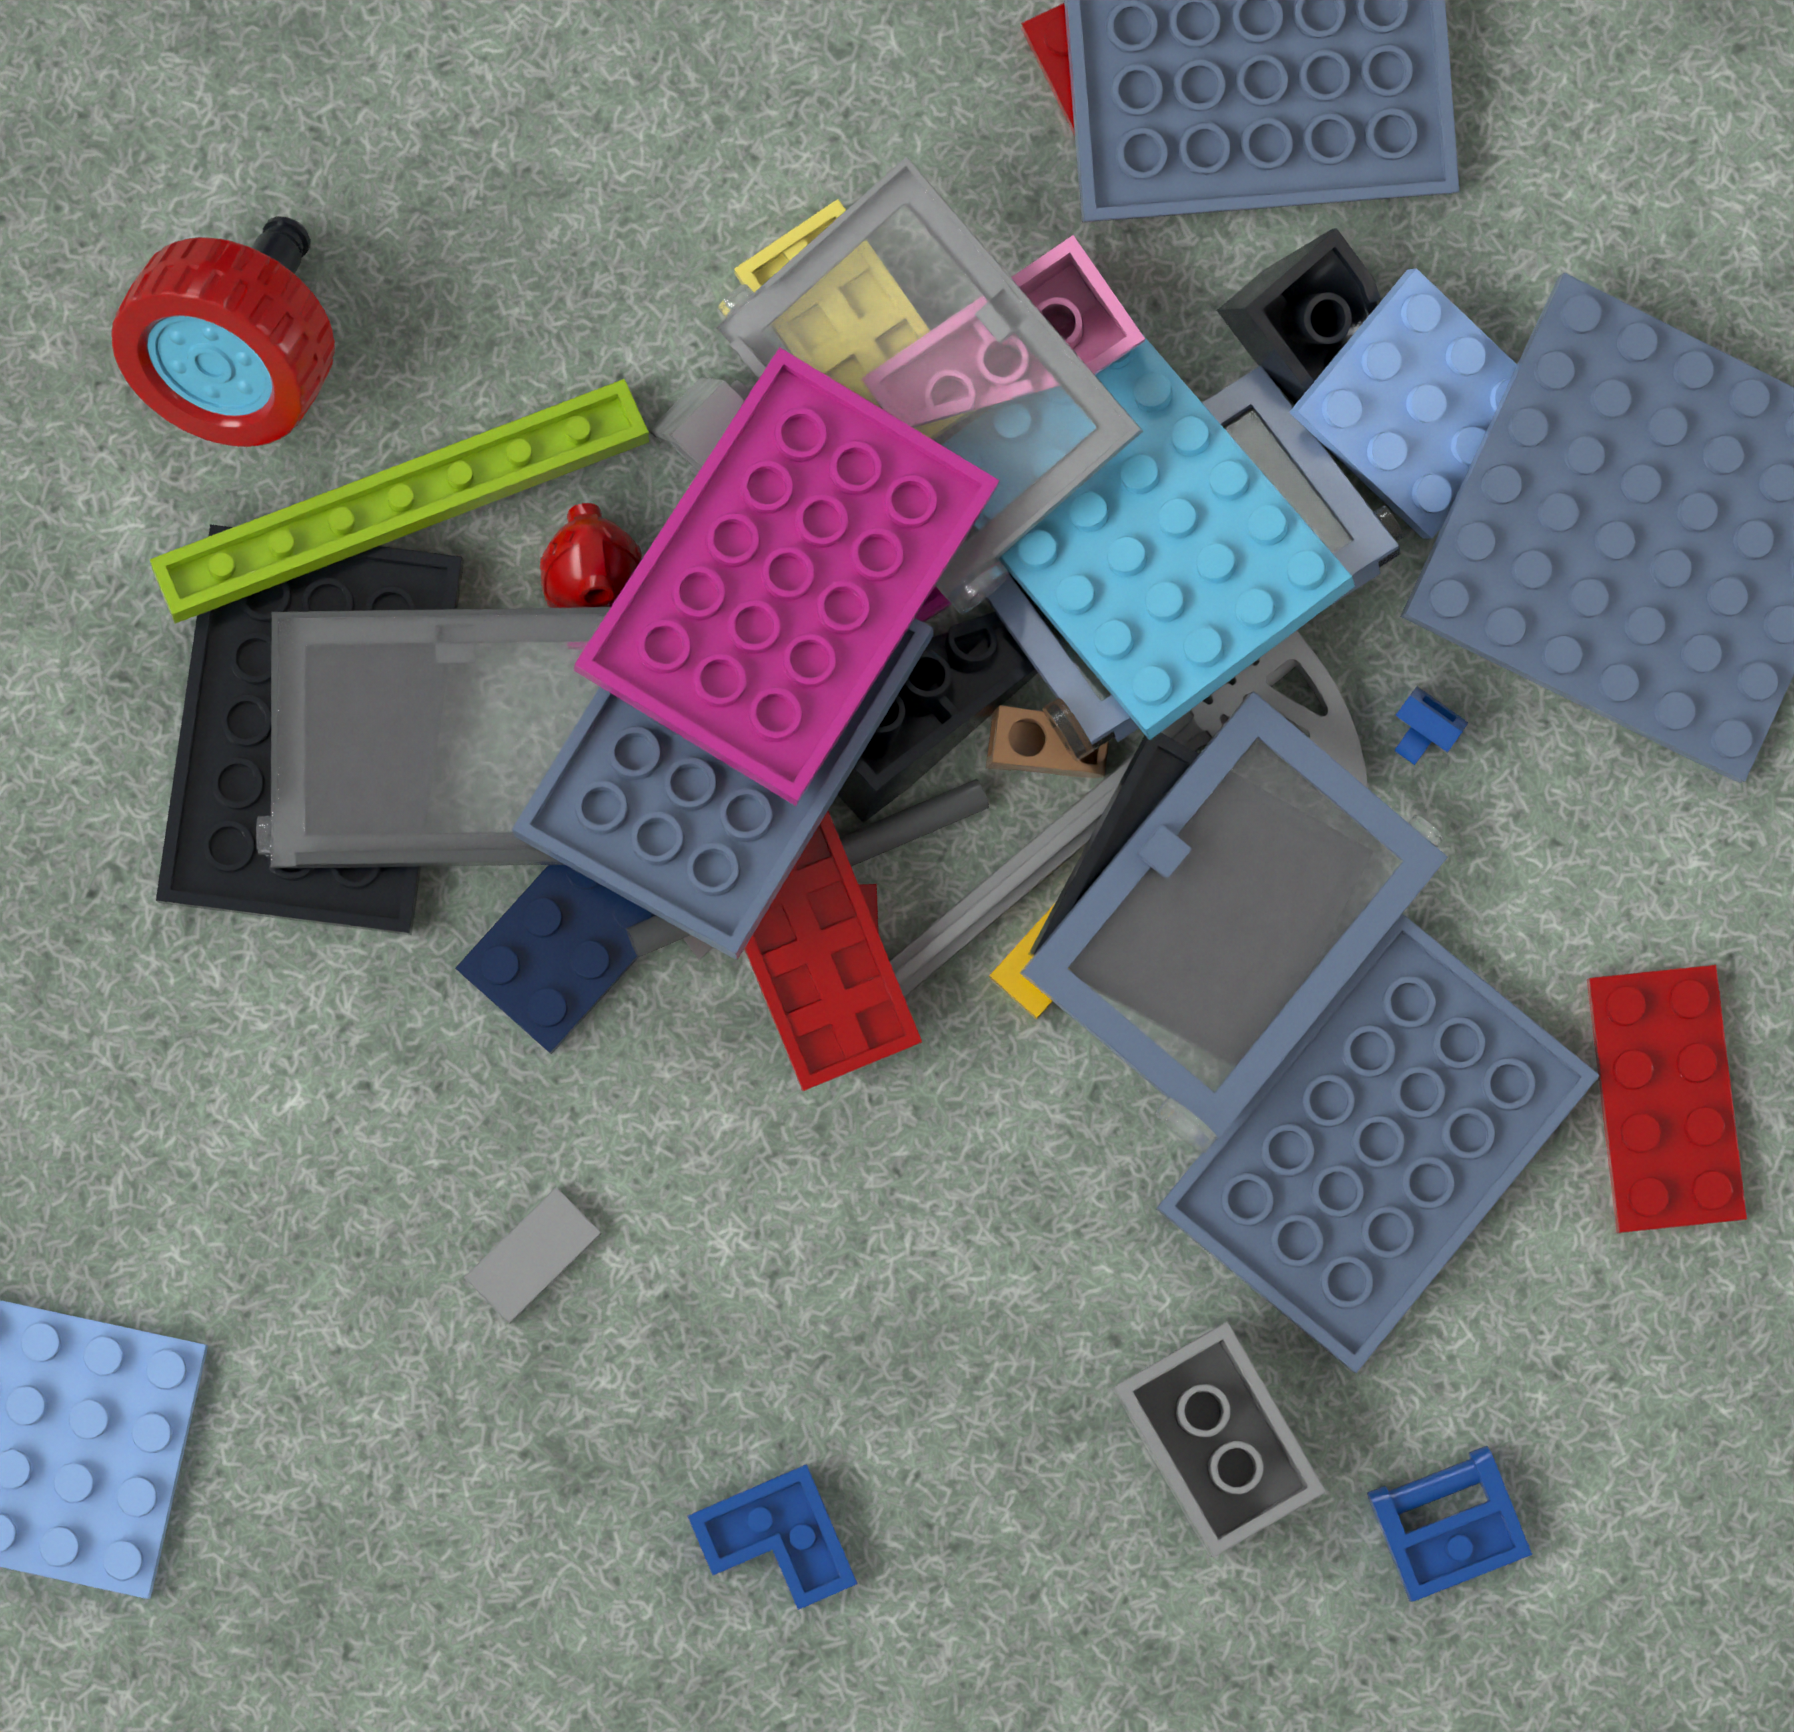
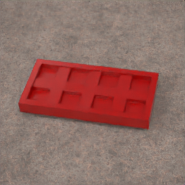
(828, 969)
(1666, 1099)

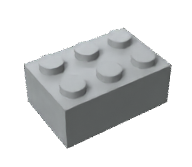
(1219, 1440)

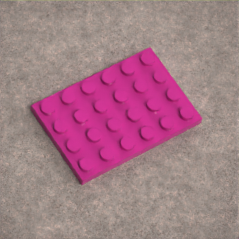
(786, 576)

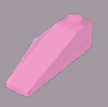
(1080, 305)

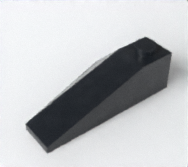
(1302, 311)
(940, 704)

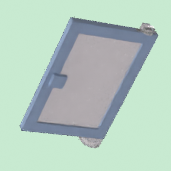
(1234, 917)

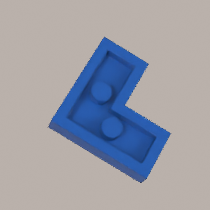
(783, 1518)

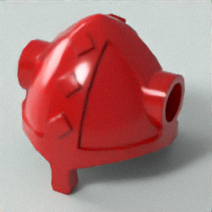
(587, 557)

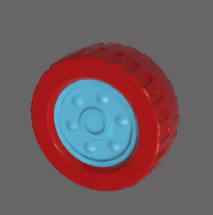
(226, 336)

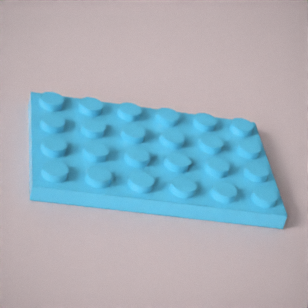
(1173, 555)

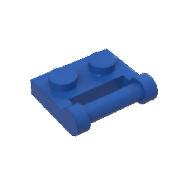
(1458, 1544)

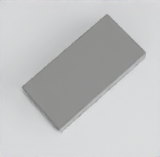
(533, 1255)

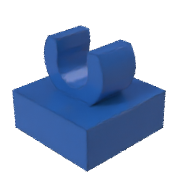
(1429, 723)

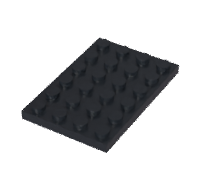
(226, 751)

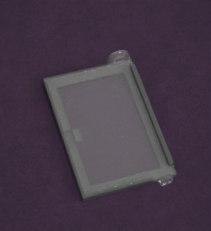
(417, 732)

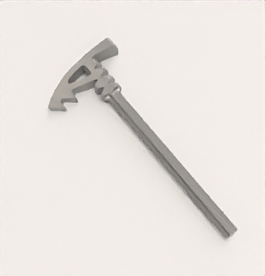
(1072, 830)

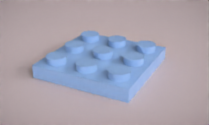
(1409, 400)

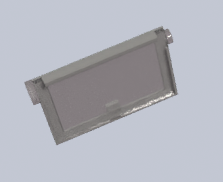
(946, 341)

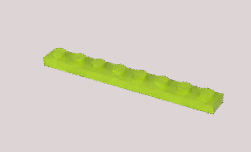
(399, 501)

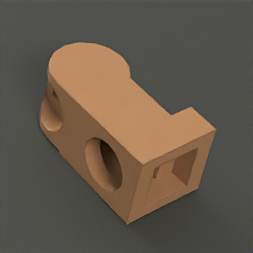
(1027, 742)

